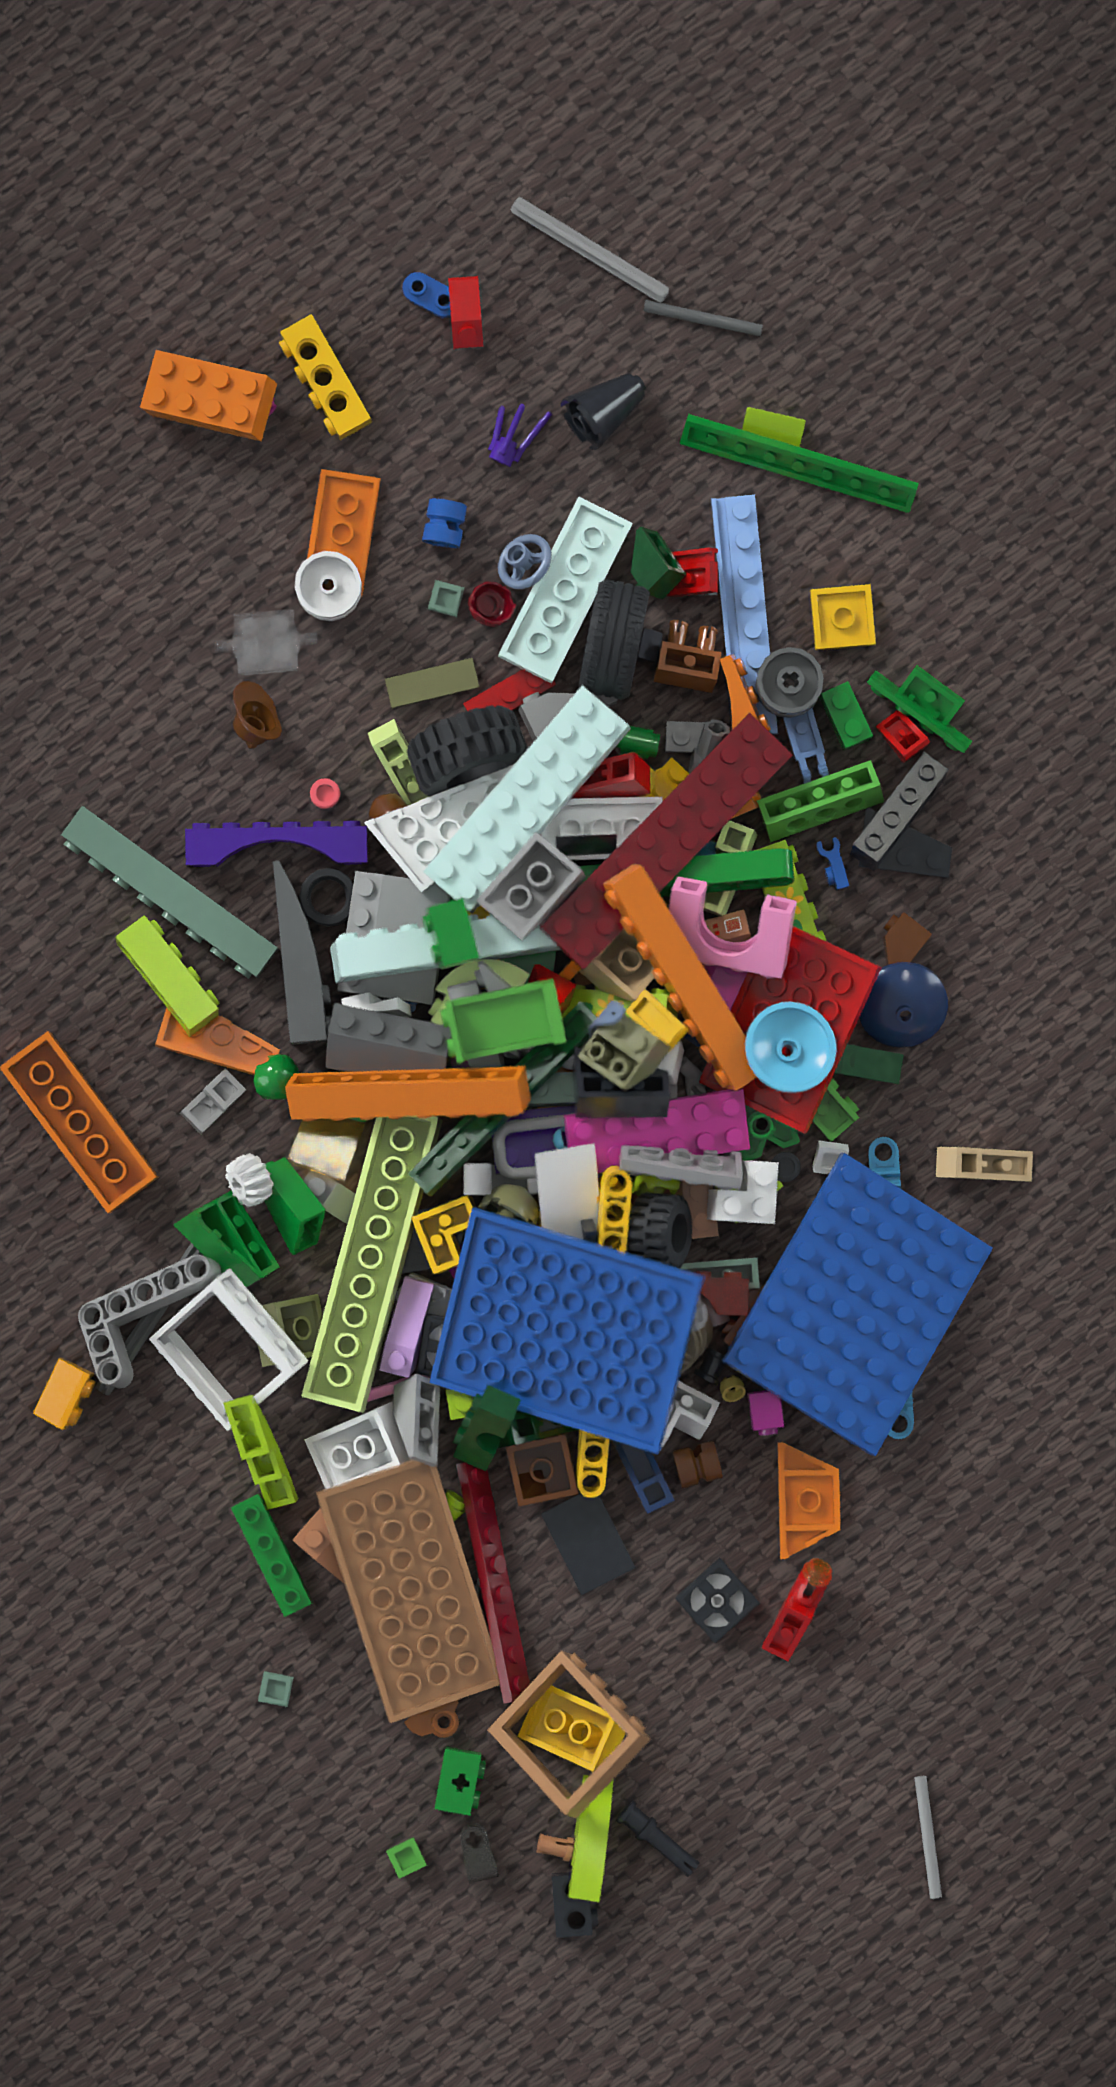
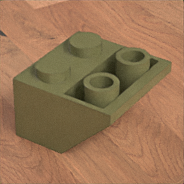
(624, 1052)

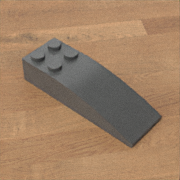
(301, 967)

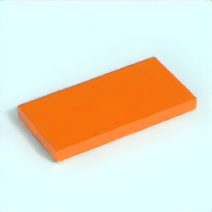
(345, 518)

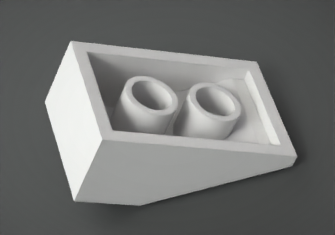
(358, 1447)

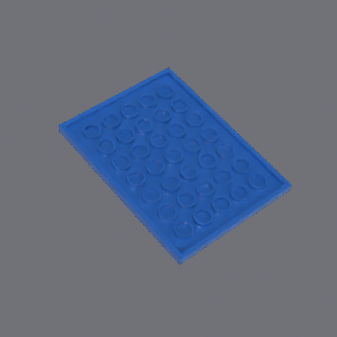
(857, 1304)
(567, 1329)

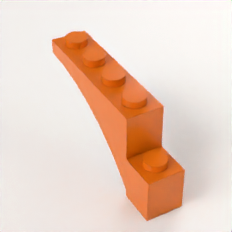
(742, 702)

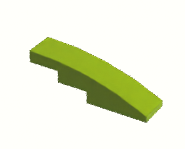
(261, 1451)
(591, 1847)

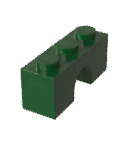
(485, 1427)

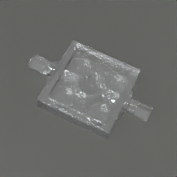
(266, 642)

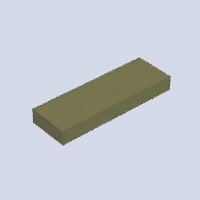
(432, 683)

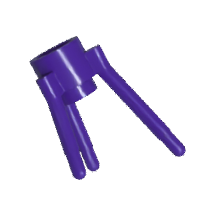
(505, 450)

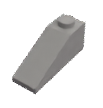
(541, 710)
(417, 1417)

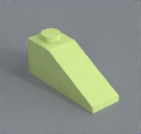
(392, 751)

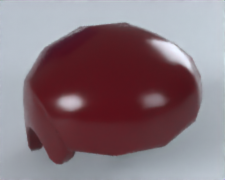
(482, 604)

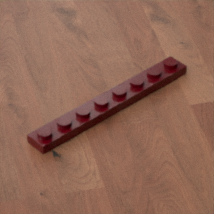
(494, 1581)

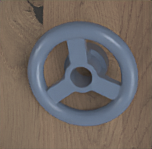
(522, 559)

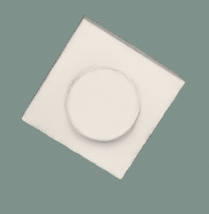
(827, 1155)

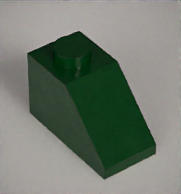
(654, 564)

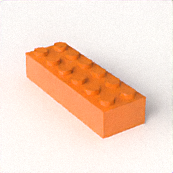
(79, 1122)

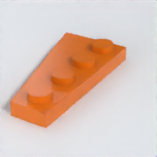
(216, 1043)

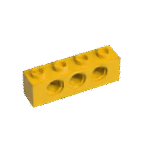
(307, 333)

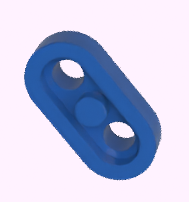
(429, 295)

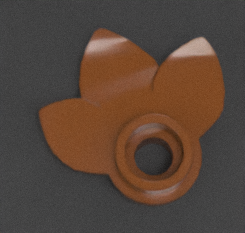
(427, 1721)

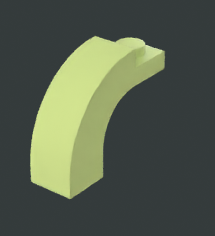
(510, 973)

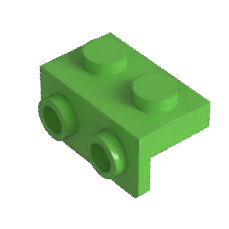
(835, 1113)

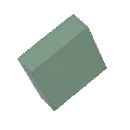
(446, 598)
(275, 1688)

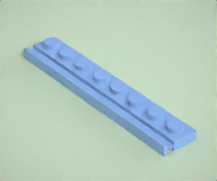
(742, 586)

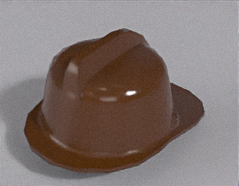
(255, 715)

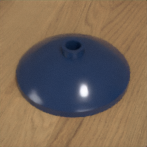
(903, 988)

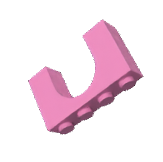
(761, 954)

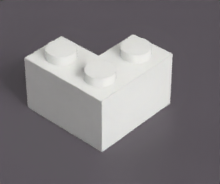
(754, 1200)
(690, 1412)

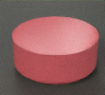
(325, 793)

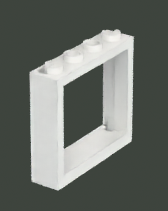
(257, 1324)

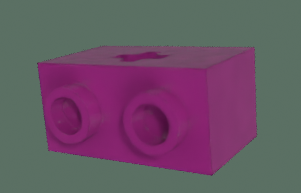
(765, 1412)

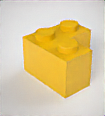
(438, 1230)

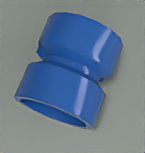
(444, 523)

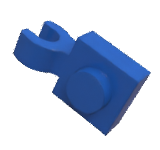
(835, 872)

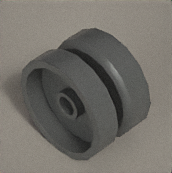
(794, 665)

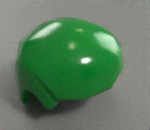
(273, 1076)

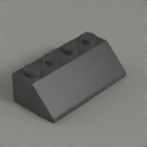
(384, 1042)

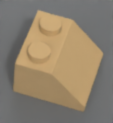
(620, 968)

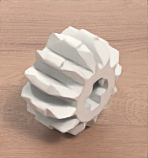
(249, 1180)

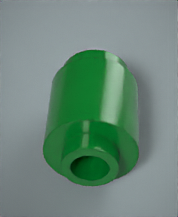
(640, 741)

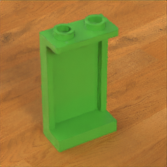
(503, 1020)

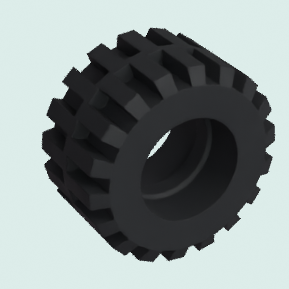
(660, 1228)

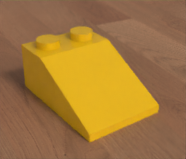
(571, 1728)

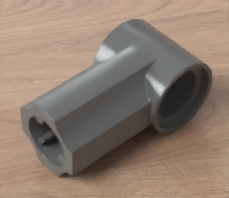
(711, 735)

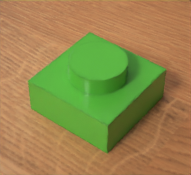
(406, 1857)

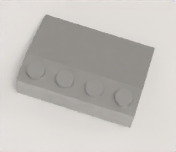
(390, 903)

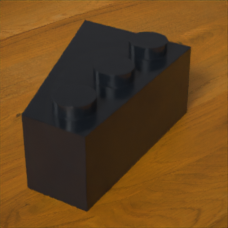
(601, 1098)

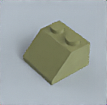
(299, 1320)

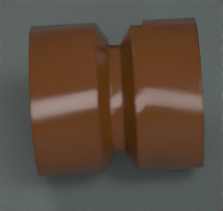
(697, 1464)

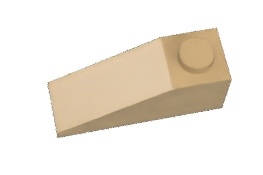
(984, 1164)

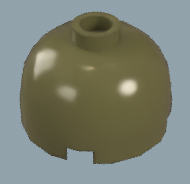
(512, 1202)

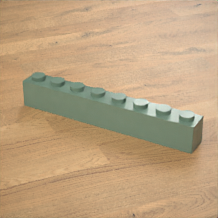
(170, 892)

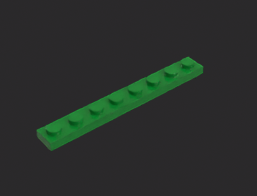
(798, 463)

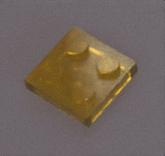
(326, 1146)

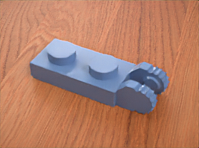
(806, 743)

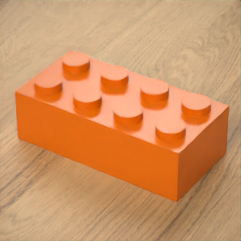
(208, 395)

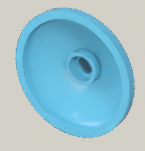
(805, 1035)

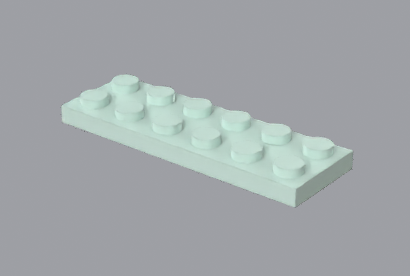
(566, 591)

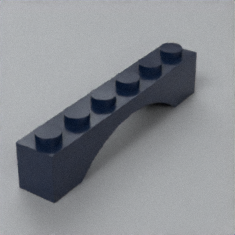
(645, 1476)

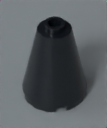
(603, 408)

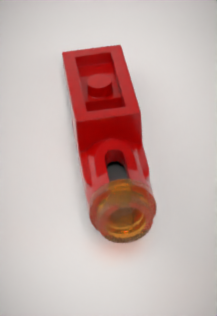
(798, 1609)

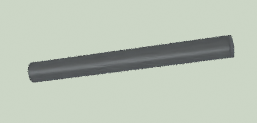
(703, 318)

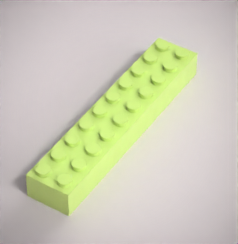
(370, 1263)

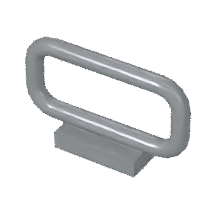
(517, 1126)

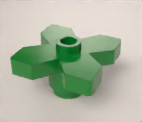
(775, 1131)

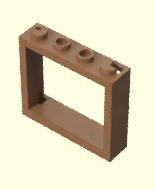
(501, 1730)

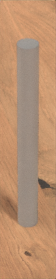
(928, 1837)

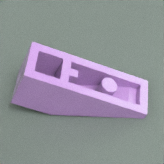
(407, 1328)

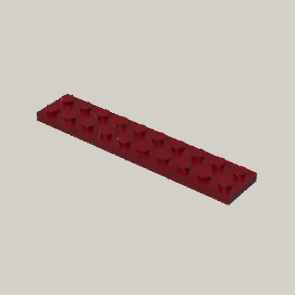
(670, 835)

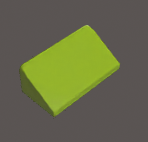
(774, 426)

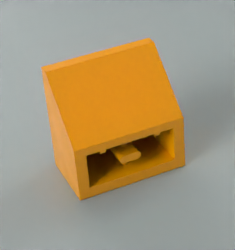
(64, 1393)

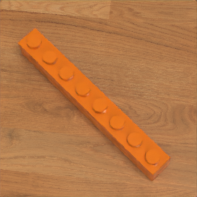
(681, 974)
(408, 1093)

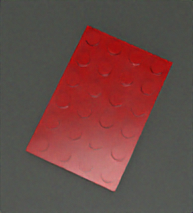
(821, 978)

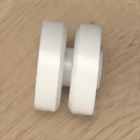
(318, 571)

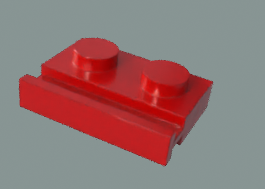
(700, 572)

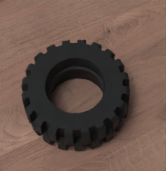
(465, 748)

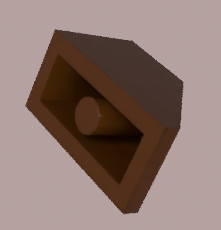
(903, 939)

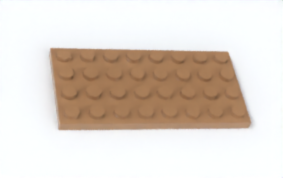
(409, 1588)

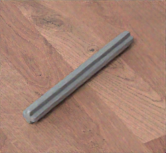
(589, 249)

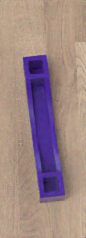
(214, 845)

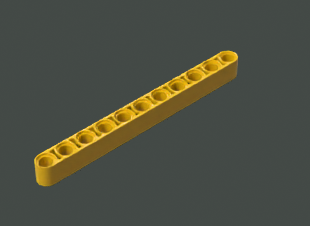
(605, 1227)

